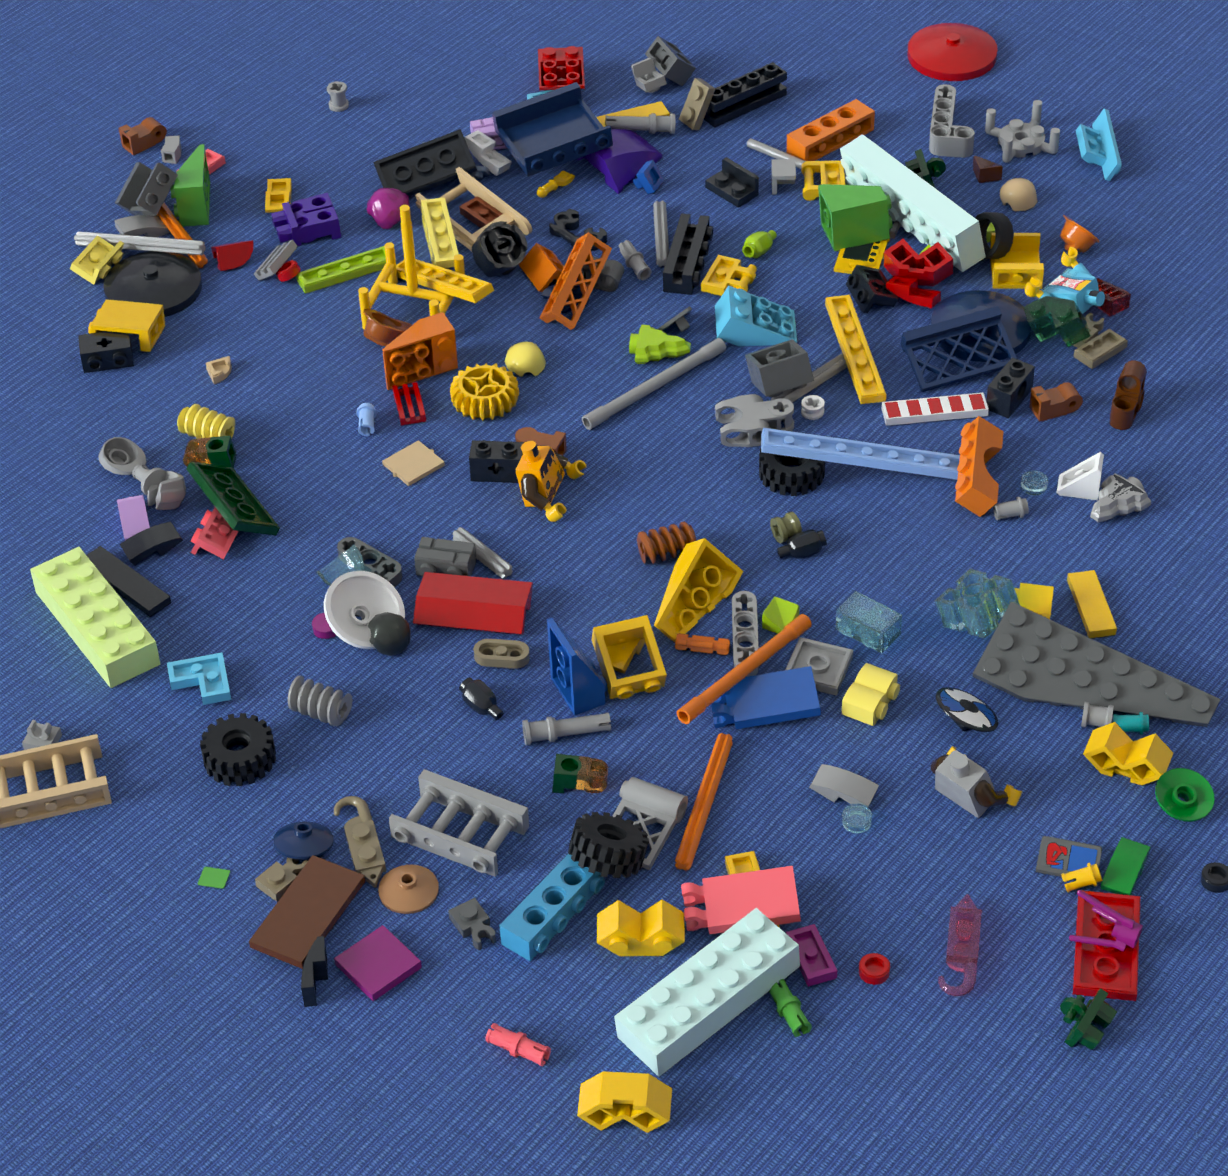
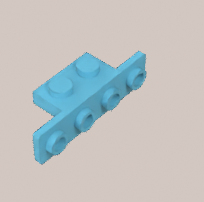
(1100, 145)

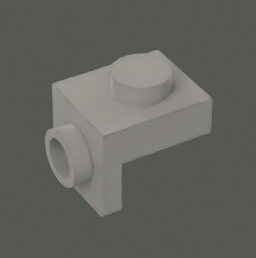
(646, 76)

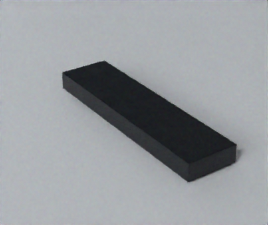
(129, 583)

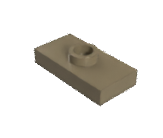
(1100, 348)

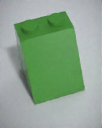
(854, 214)

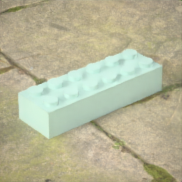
(707, 991)

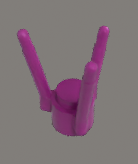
(1125, 929)

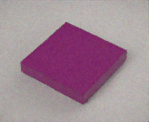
(378, 963)

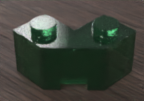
(1057, 316)

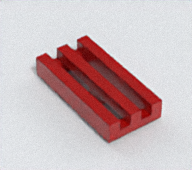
(406, 391)

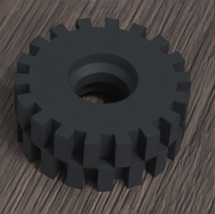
(779, 476)
(239, 764)
(608, 845)

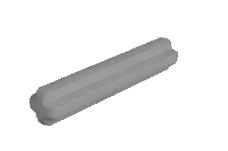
(484, 553)

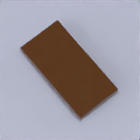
(307, 910)

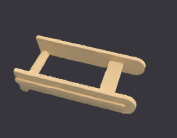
(470, 184)

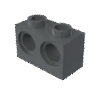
(670, 61)

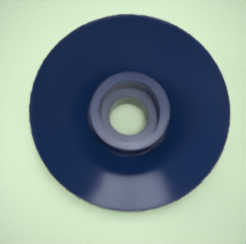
(303, 840)

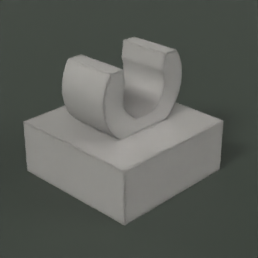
(41, 735)

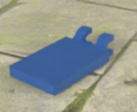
(768, 699)

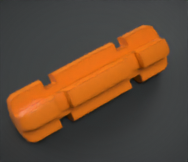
(702, 644)

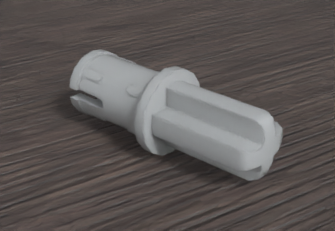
(635, 260)

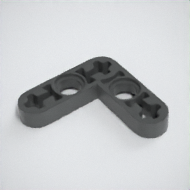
(384, 565)

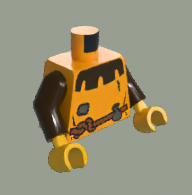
(540, 477)

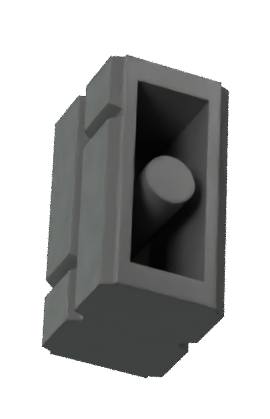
(445, 557)

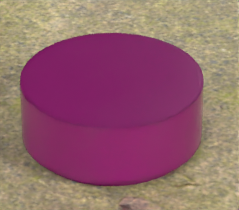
(321, 627)

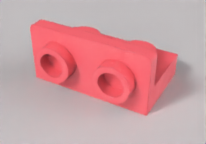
(216, 535)

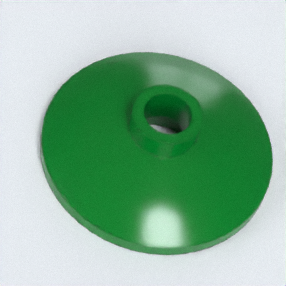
(1190, 787)

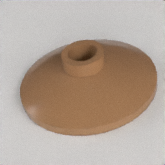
(408, 889)

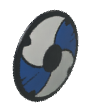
(966, 710)

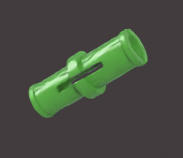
(789, 1008)

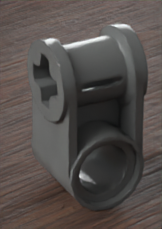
(609, 276)

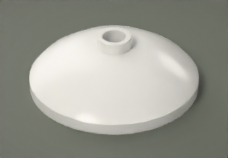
(361, 595)

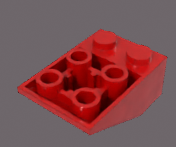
(560, 67)

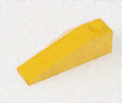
(695, 586)

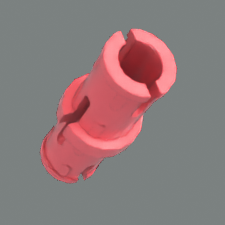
(518, 1044)

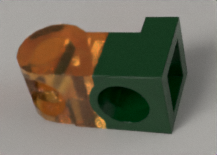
(211, 451)
(579, 773)

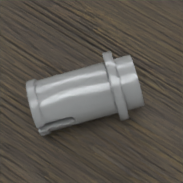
(1011, 508)

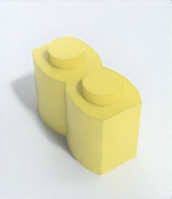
(870, 694)

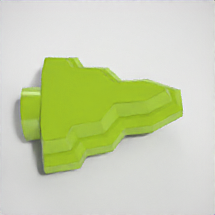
(655, 345)

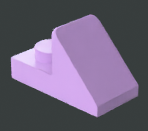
(133, 515)

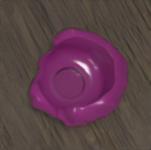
(385, 206)

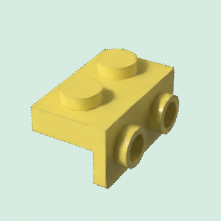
(97, 259)

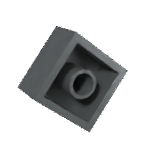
(779, 368)

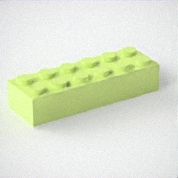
(95, 617)

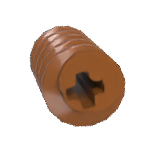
(664, 541)

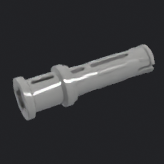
(652, 123)
(552, 729)

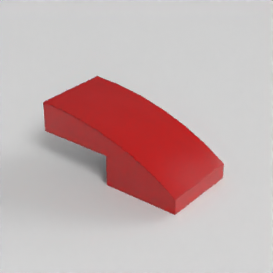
(908, 290)

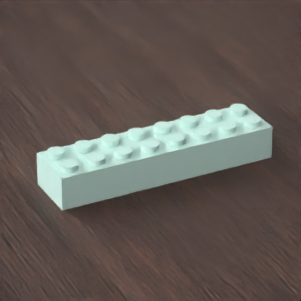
(915, 202)

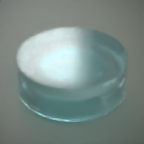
(1034, 482)
(857, 818)

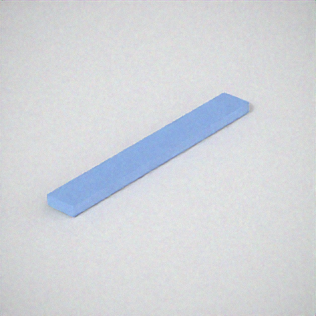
(859, 453)

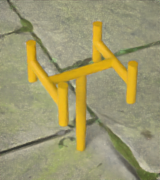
(389, 273)

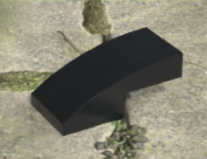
(156, 538)
(314, 969)

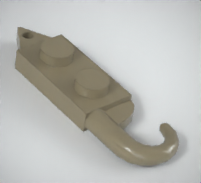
(363, 840)

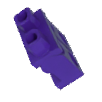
(307, 220)

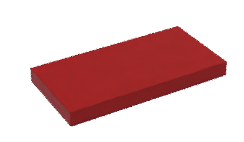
(1103, 965)

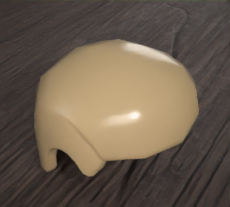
(1019, 194)

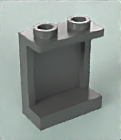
(146, 189)

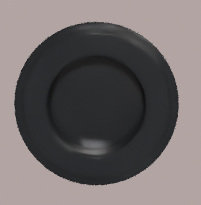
(1215, 877)

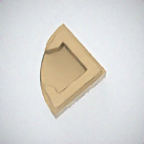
(219, 369)

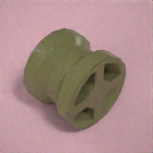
(785, 527)

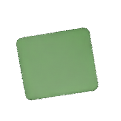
(213, 877)

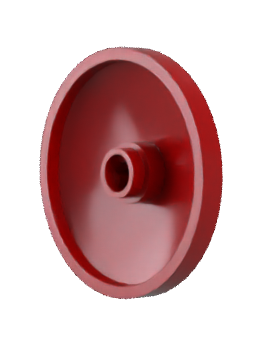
(952, 52)

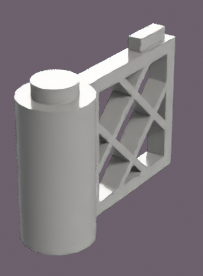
(654, 805)

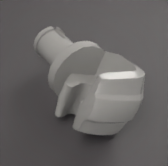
(161, 486)

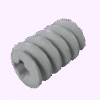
(319, 702)

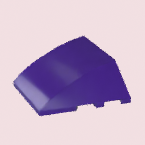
(623, 159)

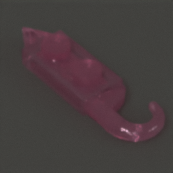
(963, 945)

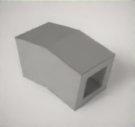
(171, 150)

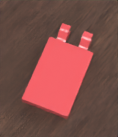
(736, 895)

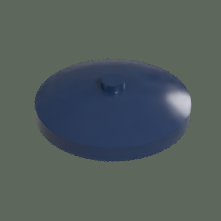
(968, 302)

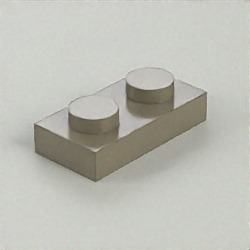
(696, 104)

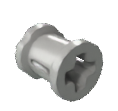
(337, 96)
(1096, 715)

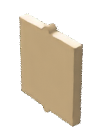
(413, 463)

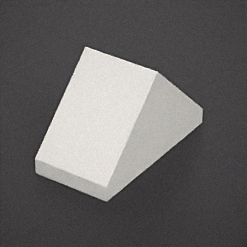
(1083, 479)

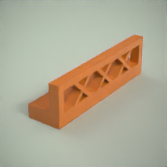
(568, 277)

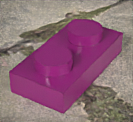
(815, 959)

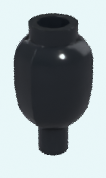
(803, 544)
(480, 698)

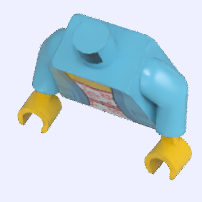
(1072, 284)

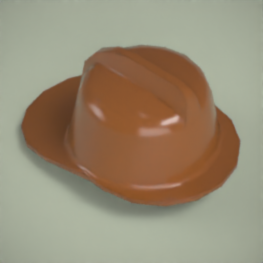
(383, 328)

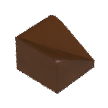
(986, 170)

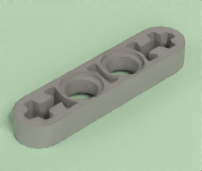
(744, 633)

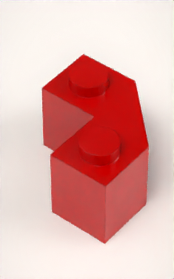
(928, 267)

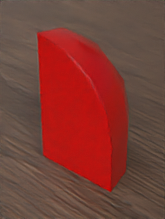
(232, 254)

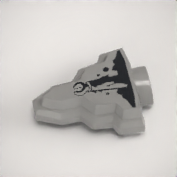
(1119, 497)

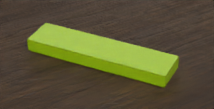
(342, 270)

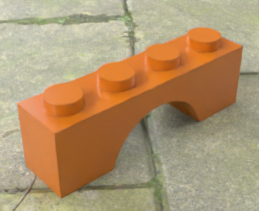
(974, 485)

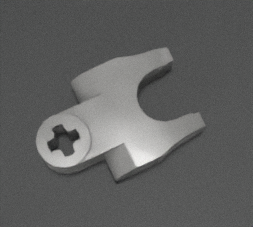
(751, 417)

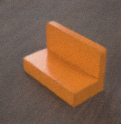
(541, 266)

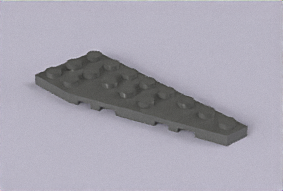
(1062, 667)

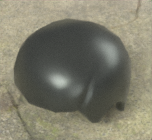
(389, 633)

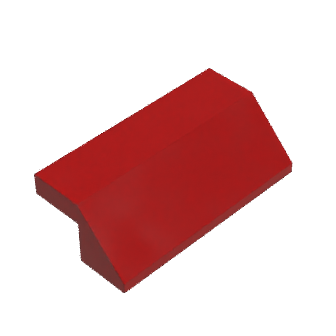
(472, 603)

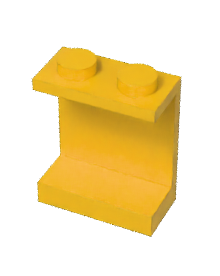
(1018, 264)
(131, 318)

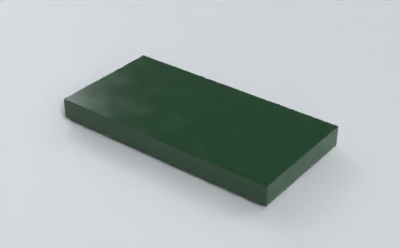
(233, 498)

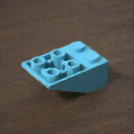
(753, 320)

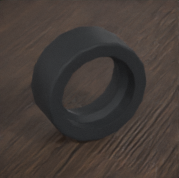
(1003, 231)

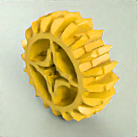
(484, 391)

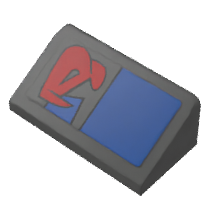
(1064, 856)

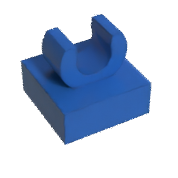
(648, 177)

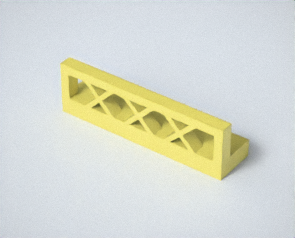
(439, 232)

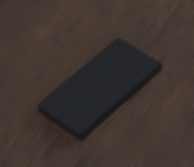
(426, 164)

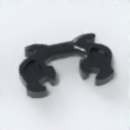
(570, 220)

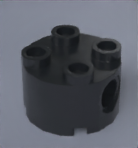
(499, 249)

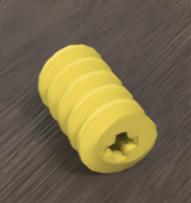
(204, 423)

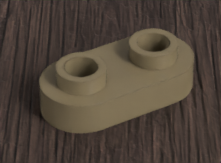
(501, 653)

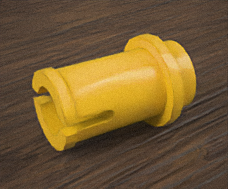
(1084, 877)

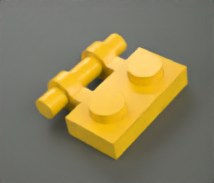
(724, 272)

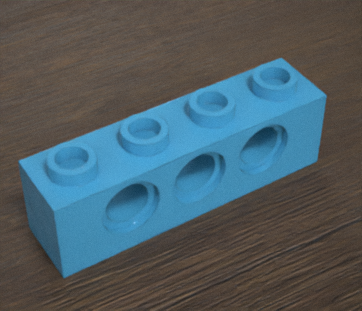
(549, 908)

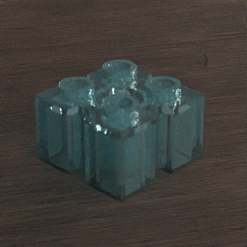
(976, 603)

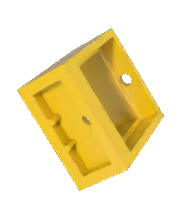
(624, 632)

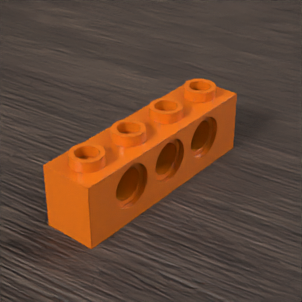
(831, 131)

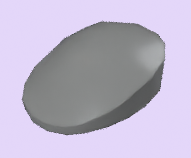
(121, 456)

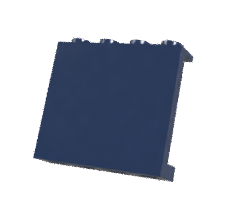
(551, 129)

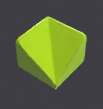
(779, 614)

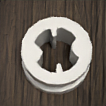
(812, 407)

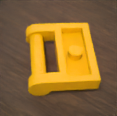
(830, 173)

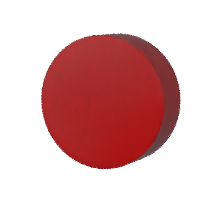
(288, 271)
(874, 968)

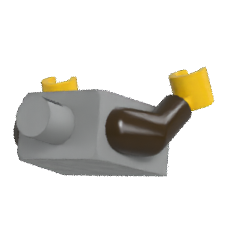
(969, 784)

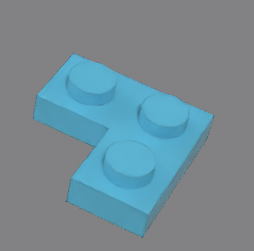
(205, 671)

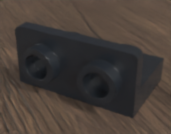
(734, 183)
(869, 287)

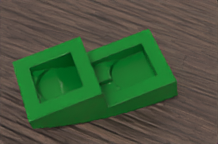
(1125, 867)

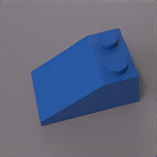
(574, 672)

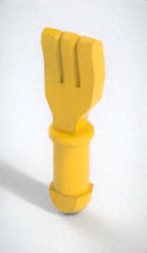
(561, 179)

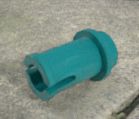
(1133, 723)

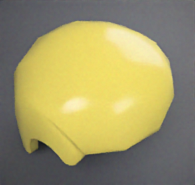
(525, 358)

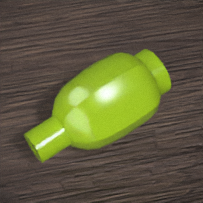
(758, 243)

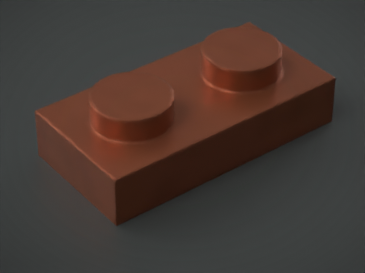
(479, 211)

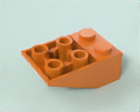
(421, 351)

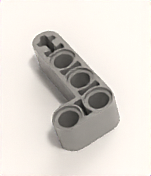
(944, 136)

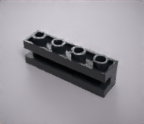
(746, 94)
(687, 255)

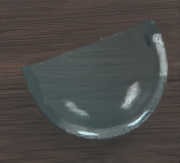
(347, 562)

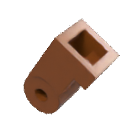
(142, 135)
(1054, 401)
(556, 441)

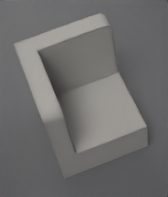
(782, 172)

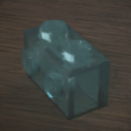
(868, 622)

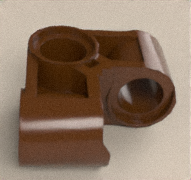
(1128, 395)

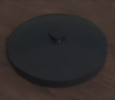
(155, 279)

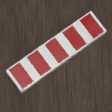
(934, 409)

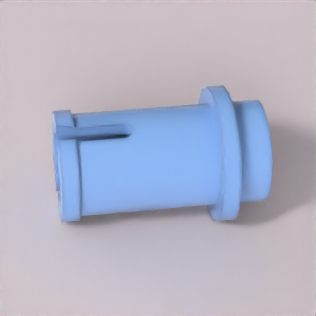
(366, 413)

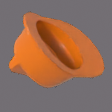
(1077, 236)

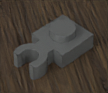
(472, 920)

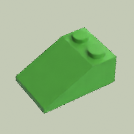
(192, 190)

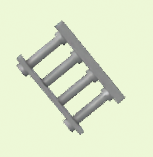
(464, 799)

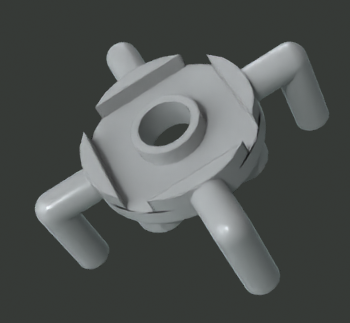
(1021, 137)

